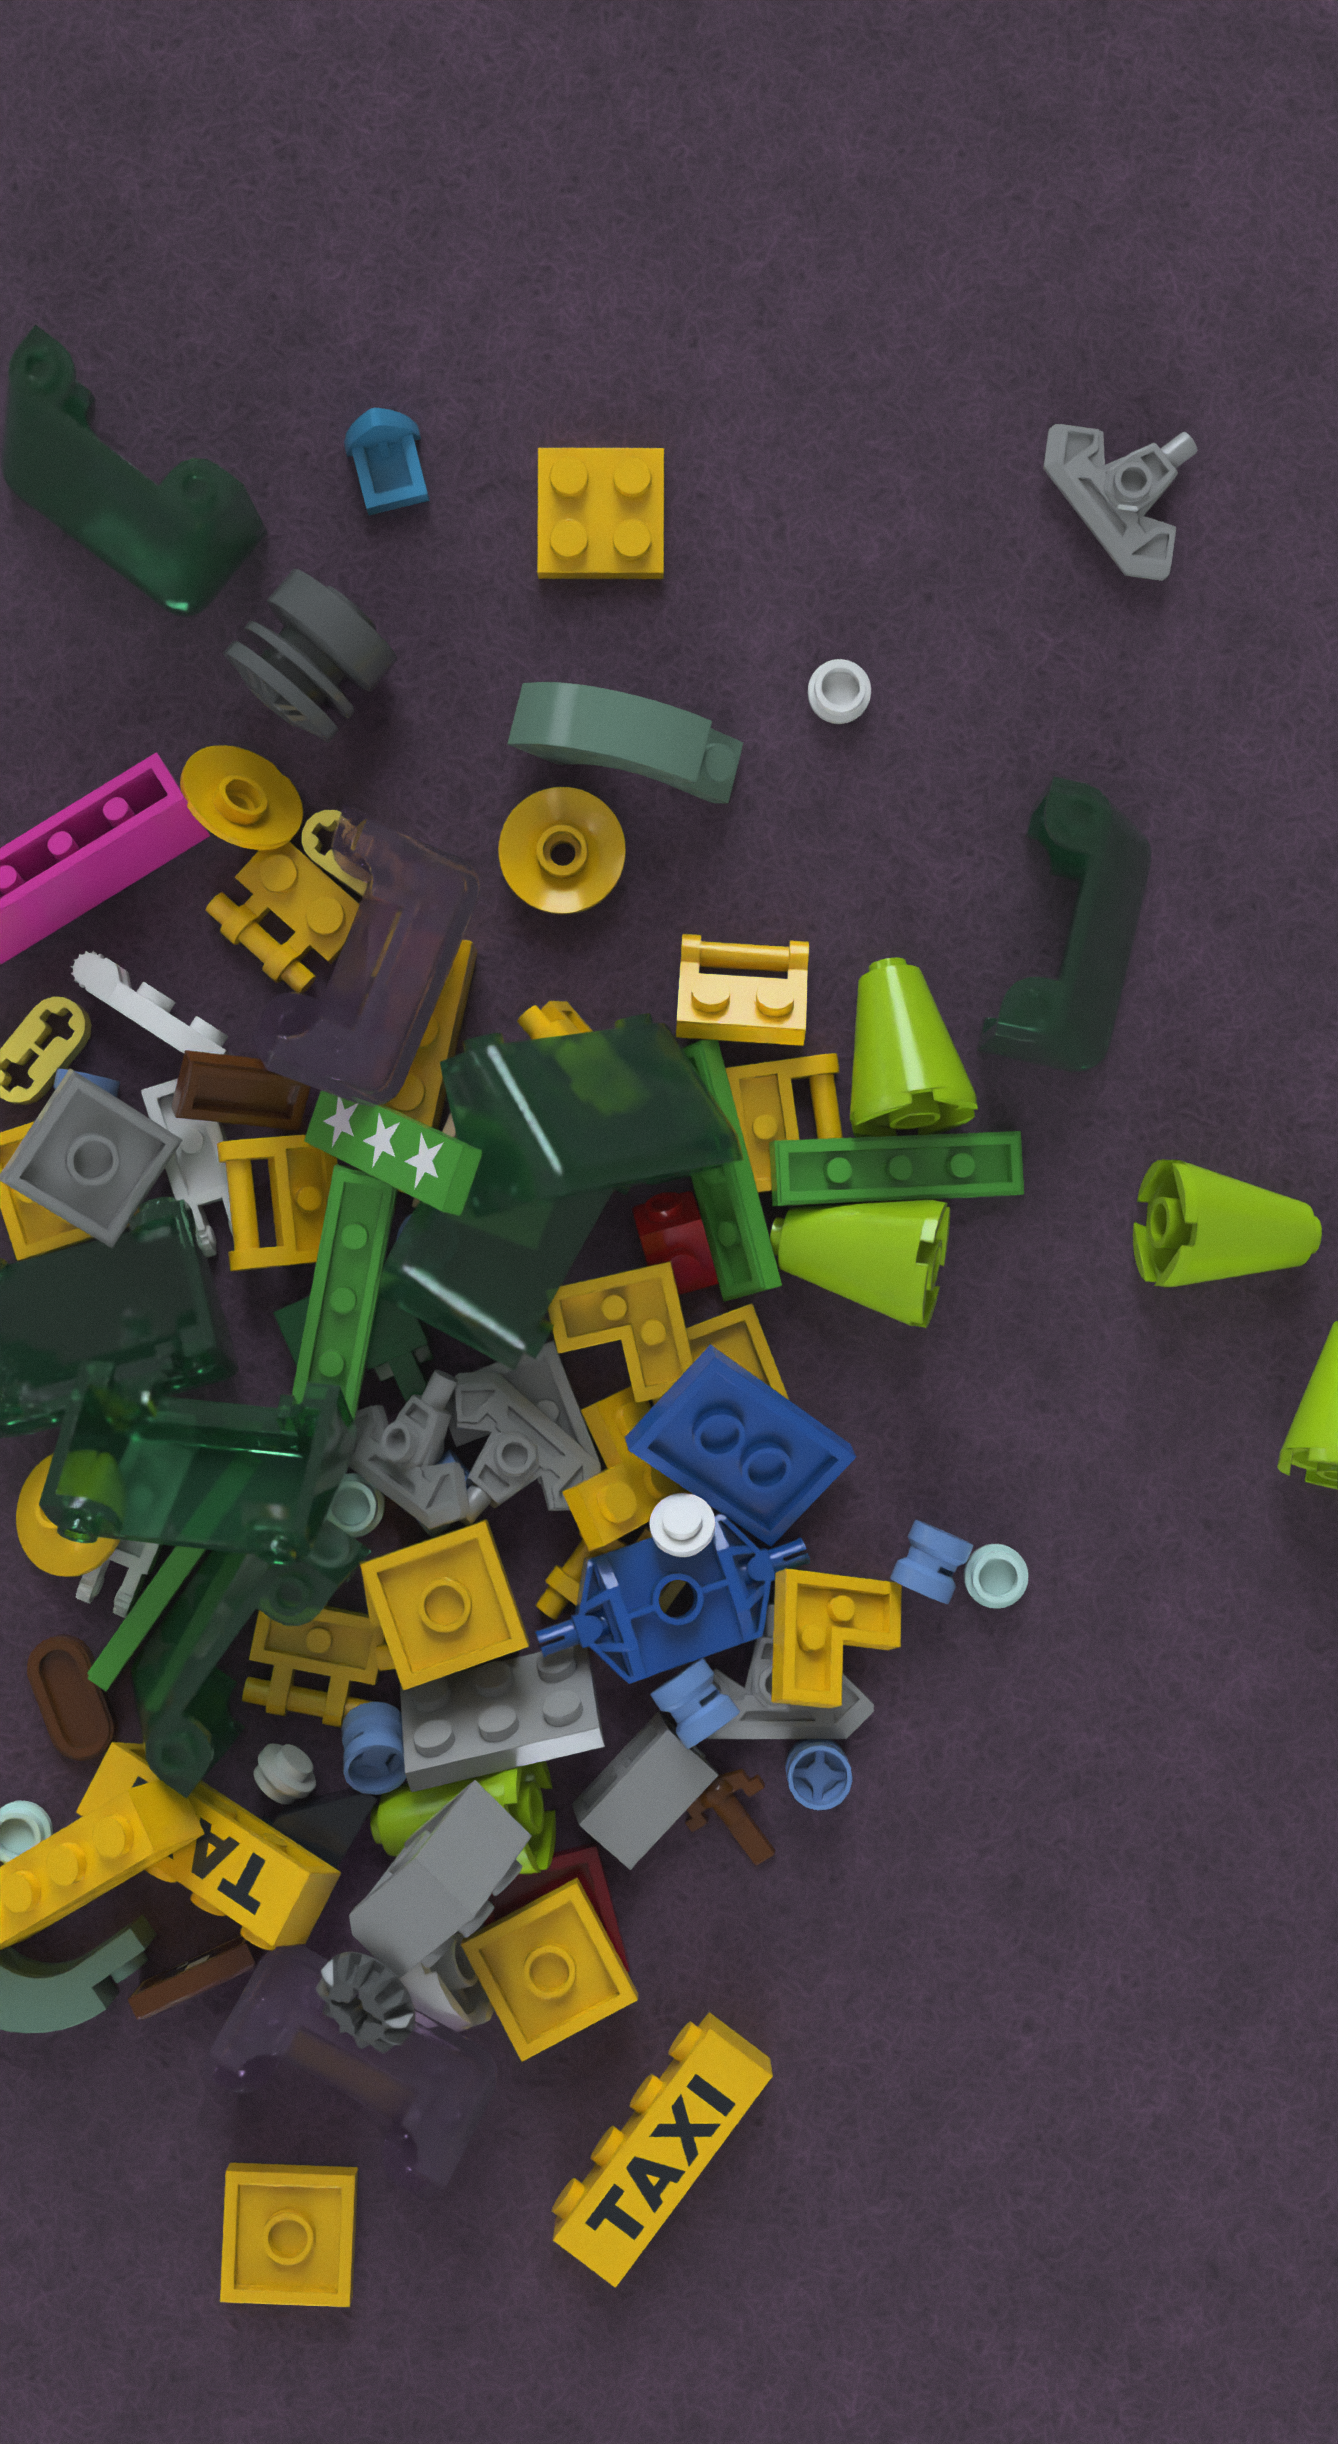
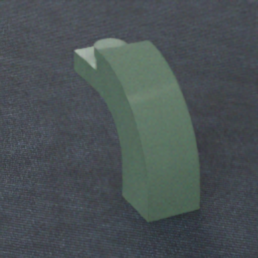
(625, 733)
(64, 1994)

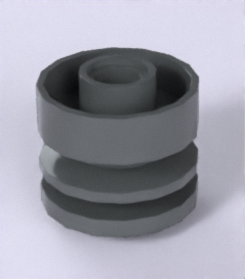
(316, 649)

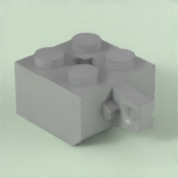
(441, 1882)

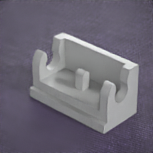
(643, 1791)

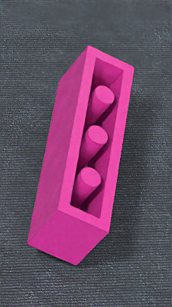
(92, 852)

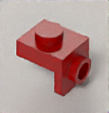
(674, 1232)

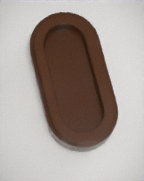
(72, 1706)

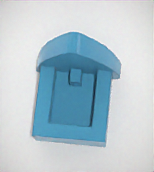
(386, 460)

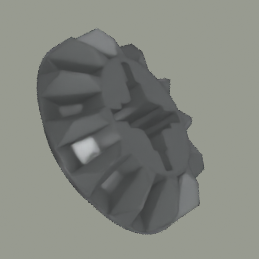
(384, 2009)

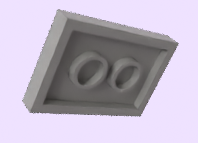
(500, 1717)

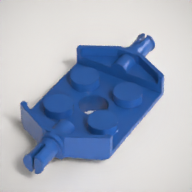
(622, 1614)

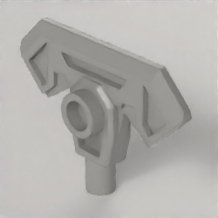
(1119, 494)
(519, 1447)
(404, 1454)
(769, 1720)

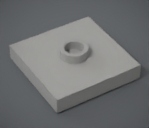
(90, 1158)

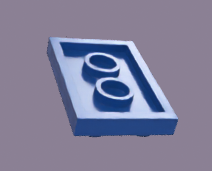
(740, 1446)

